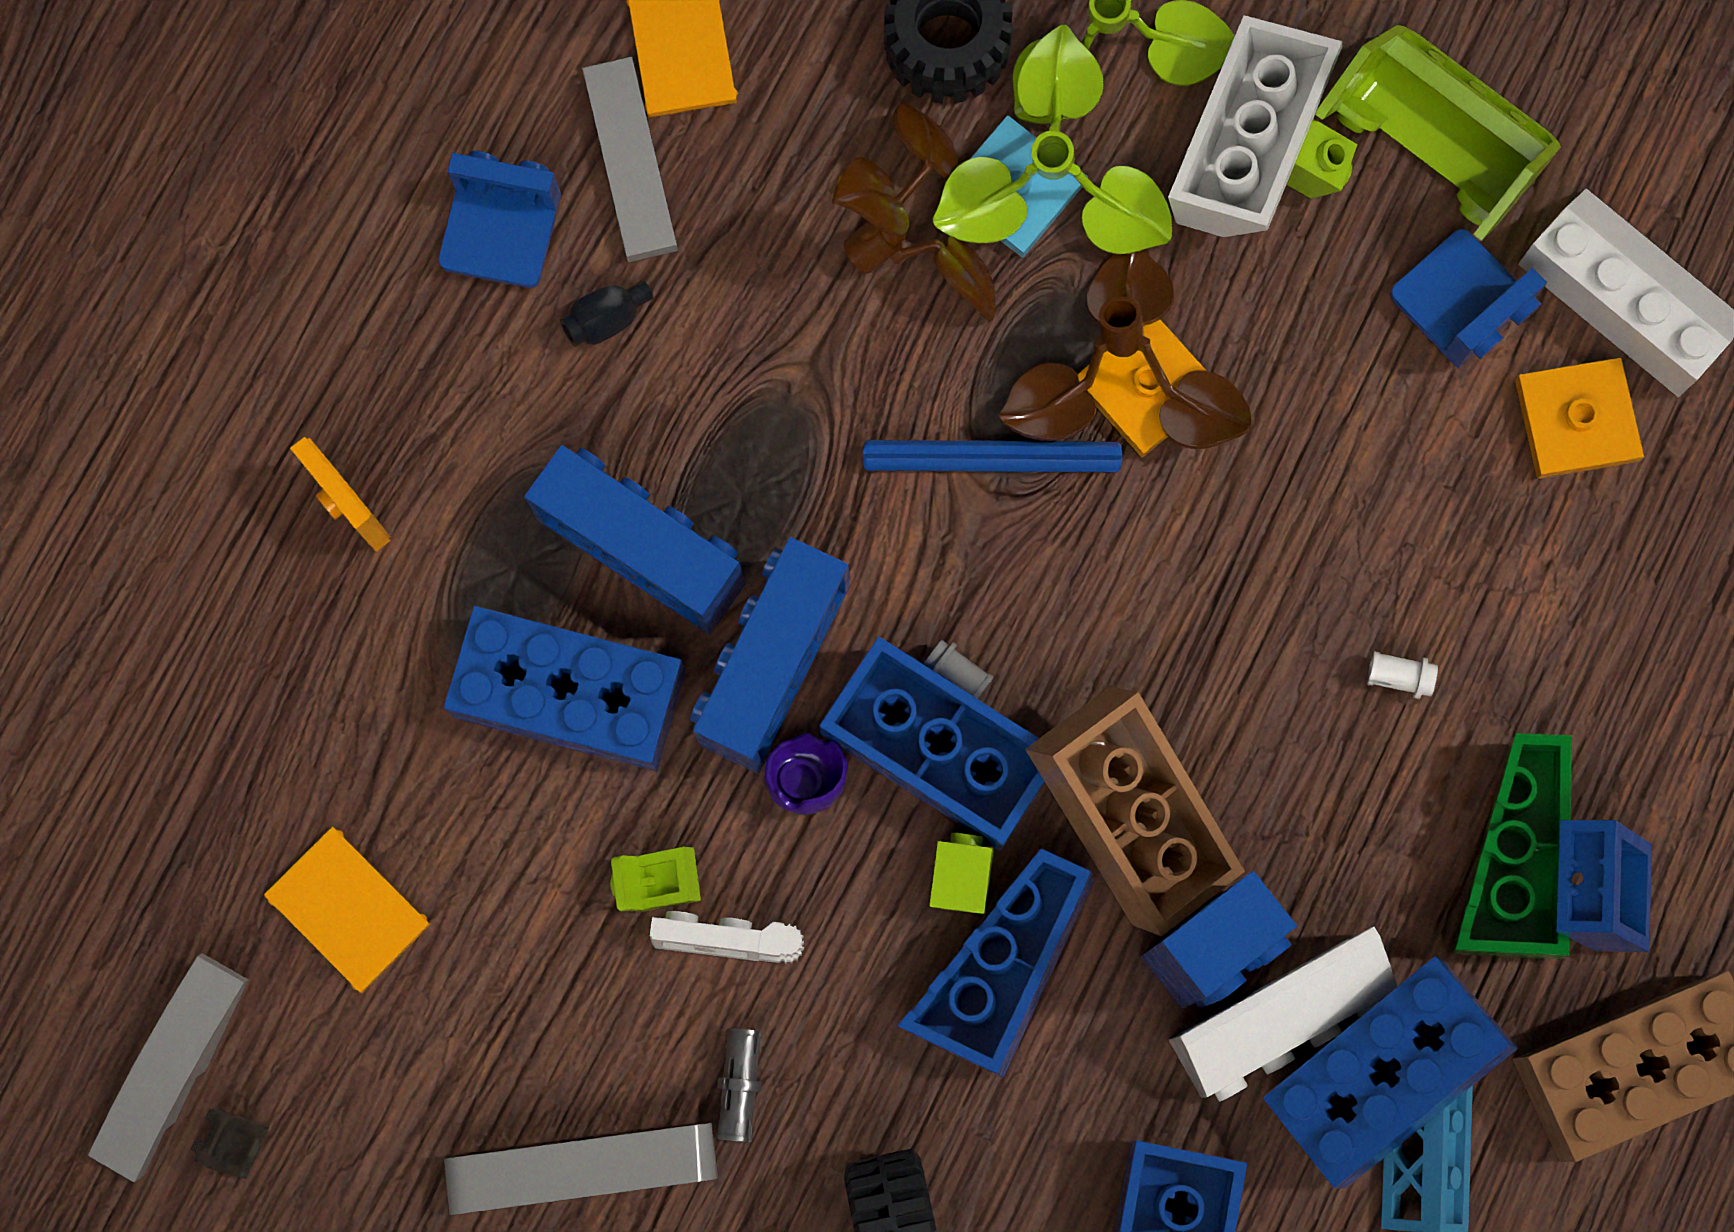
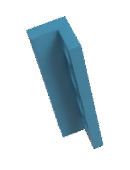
(1443, 1166)

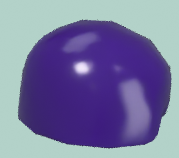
(805, 774)

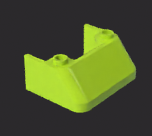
(1444, 120)

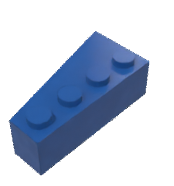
(997, 978)

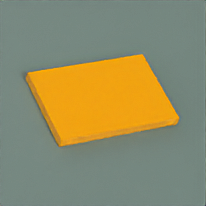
(682, 55)
(347, 909)

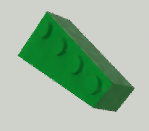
(1516, 871)

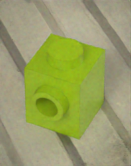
(1322, 162)
(962, 874)

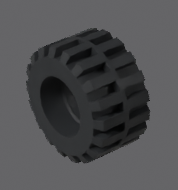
(941, 69)
(889, 1194)

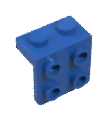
(499, 219)
(1465, 297)

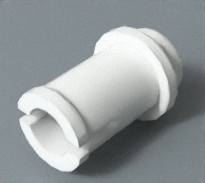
(1402, 674)

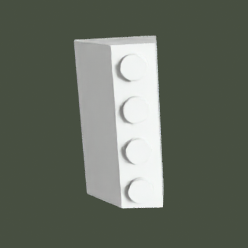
(1252, 128)
(1632, 292)
(1284, 1014)

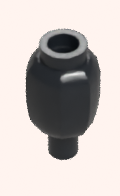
(603, 313)

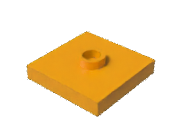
(1130, 393)
(1579, 418)
(338, 495)

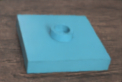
(1043, 197)

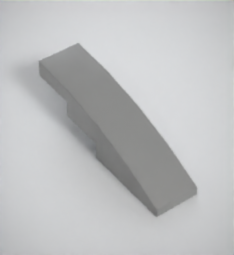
(168, 1067)

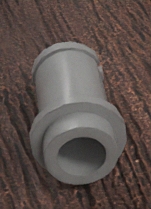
(958, 669)

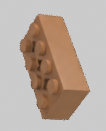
(1135, 810)
(1609, 1052)

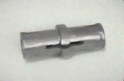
(739, 1085)

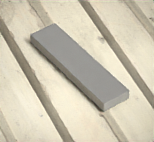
(630, 159)

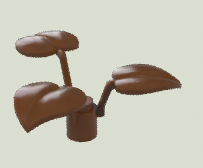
(871, 194)
(1122, 298)

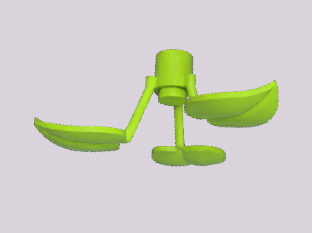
(1185, 46)
(982, 200)

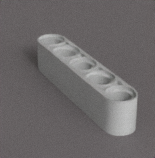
(580, 1168)

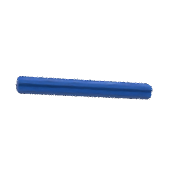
(992, 456)

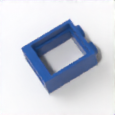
(1615, 896)

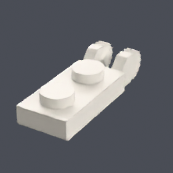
(729, 939)

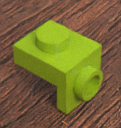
(655, 880)

